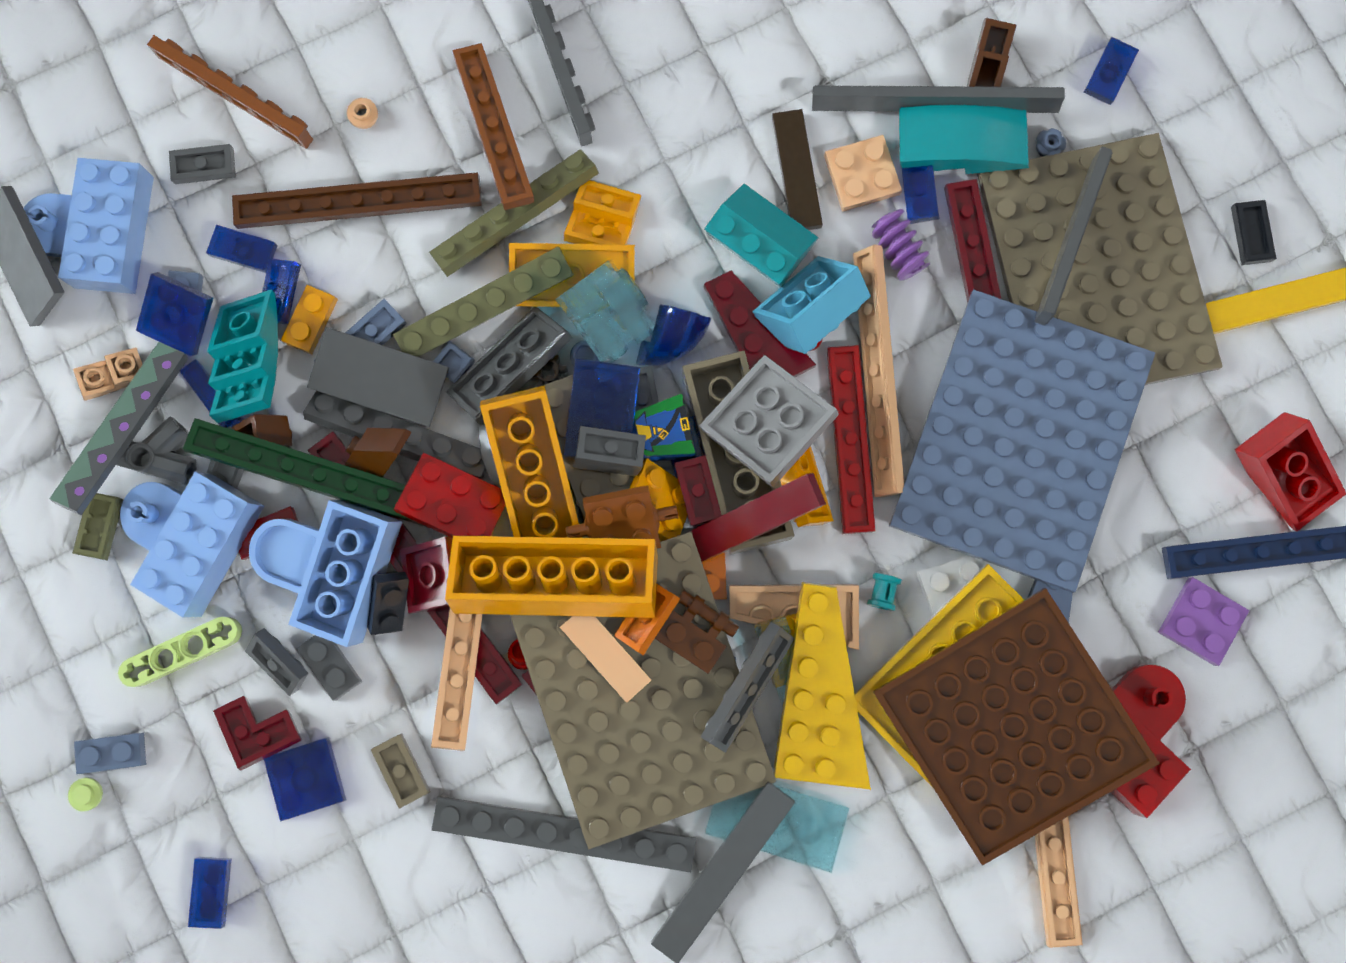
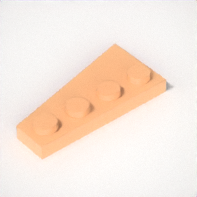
(766, 602)

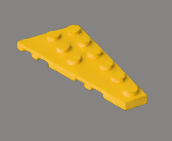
(819, 713)

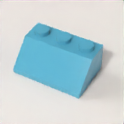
(813, 303)

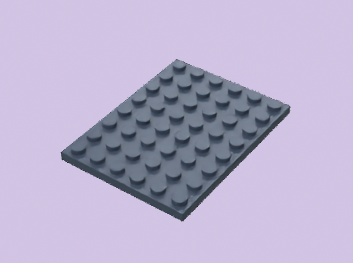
(1022, 441)

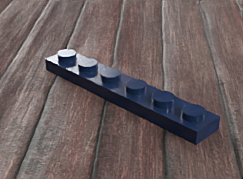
(1255, 552)

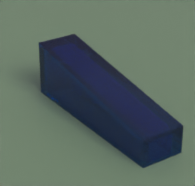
(198, 380)

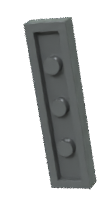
(747, 687)

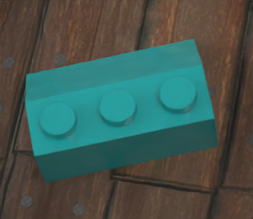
(761, 234)

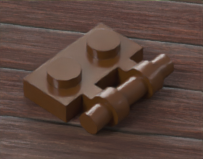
(689, 640)

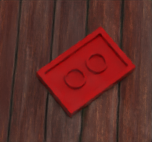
(450, 500)

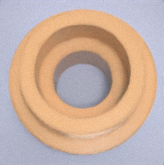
(364, 121)

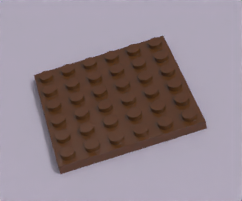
(1015, 726)

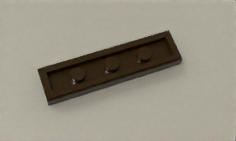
(797, 168)

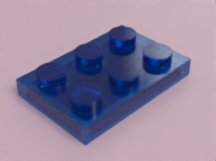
(601, 399)

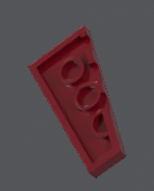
(735, 307)

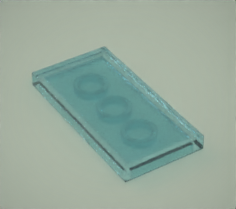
(805, 835)

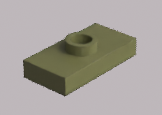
(98, 527)

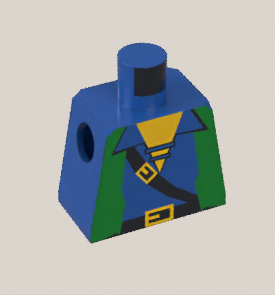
(665, 430)

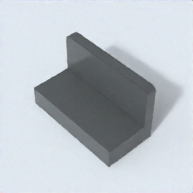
(609, 451)

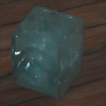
(608, 311)

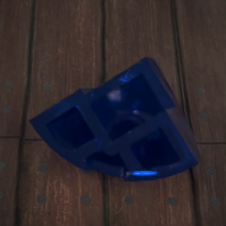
(673, 336)

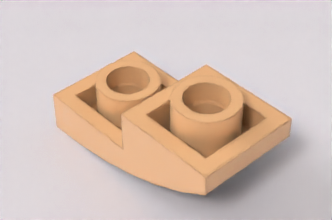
(108, 375)

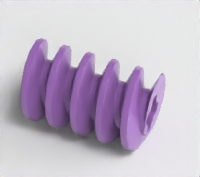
(900, 245)

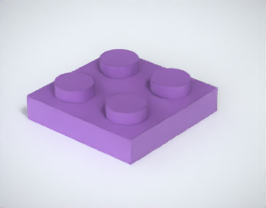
(1203, 621)

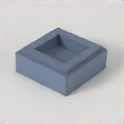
(456, 359)

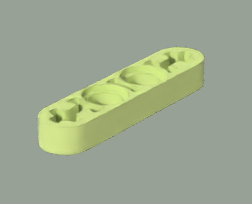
(180, 651)

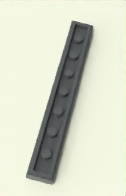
(894, 97)

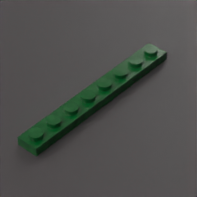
(294, 467)

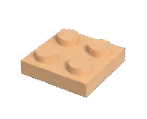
(862, 173)

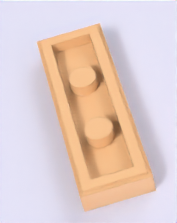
(606, 655)

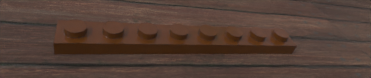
(356, 200)

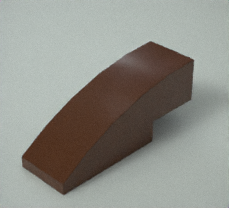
(991, 54)

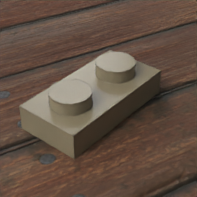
(400, 770)

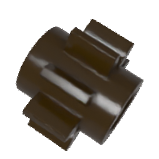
(558, 370)

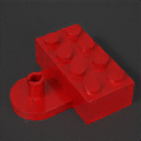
(1154, 703)

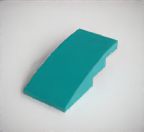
(963, 137)
(244, 356)

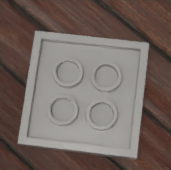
(769, 420)

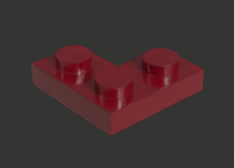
(251, 740)

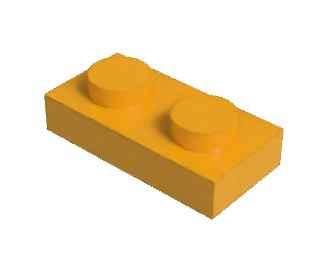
(309, 319)

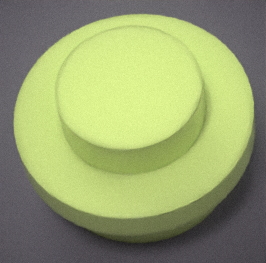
(85, 794)

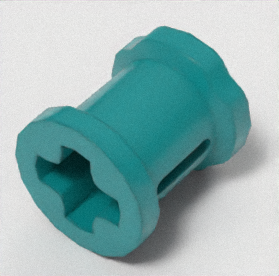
(884, 591)

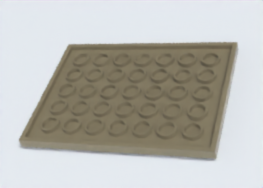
(1134, 260)
(646, 756)

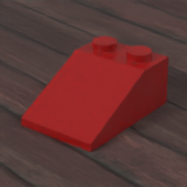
(1292, 469)

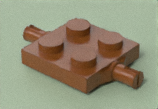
(622, 516)

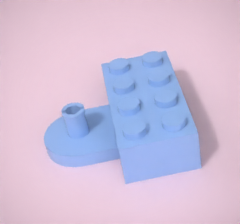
(98, 226)
(188, 538)
(327, 567)

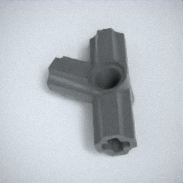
(163, 460)

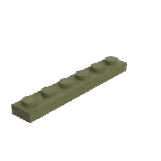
(500, 223)
(484, 303)

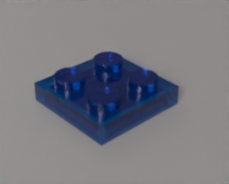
(174, 313)
(304, 779)

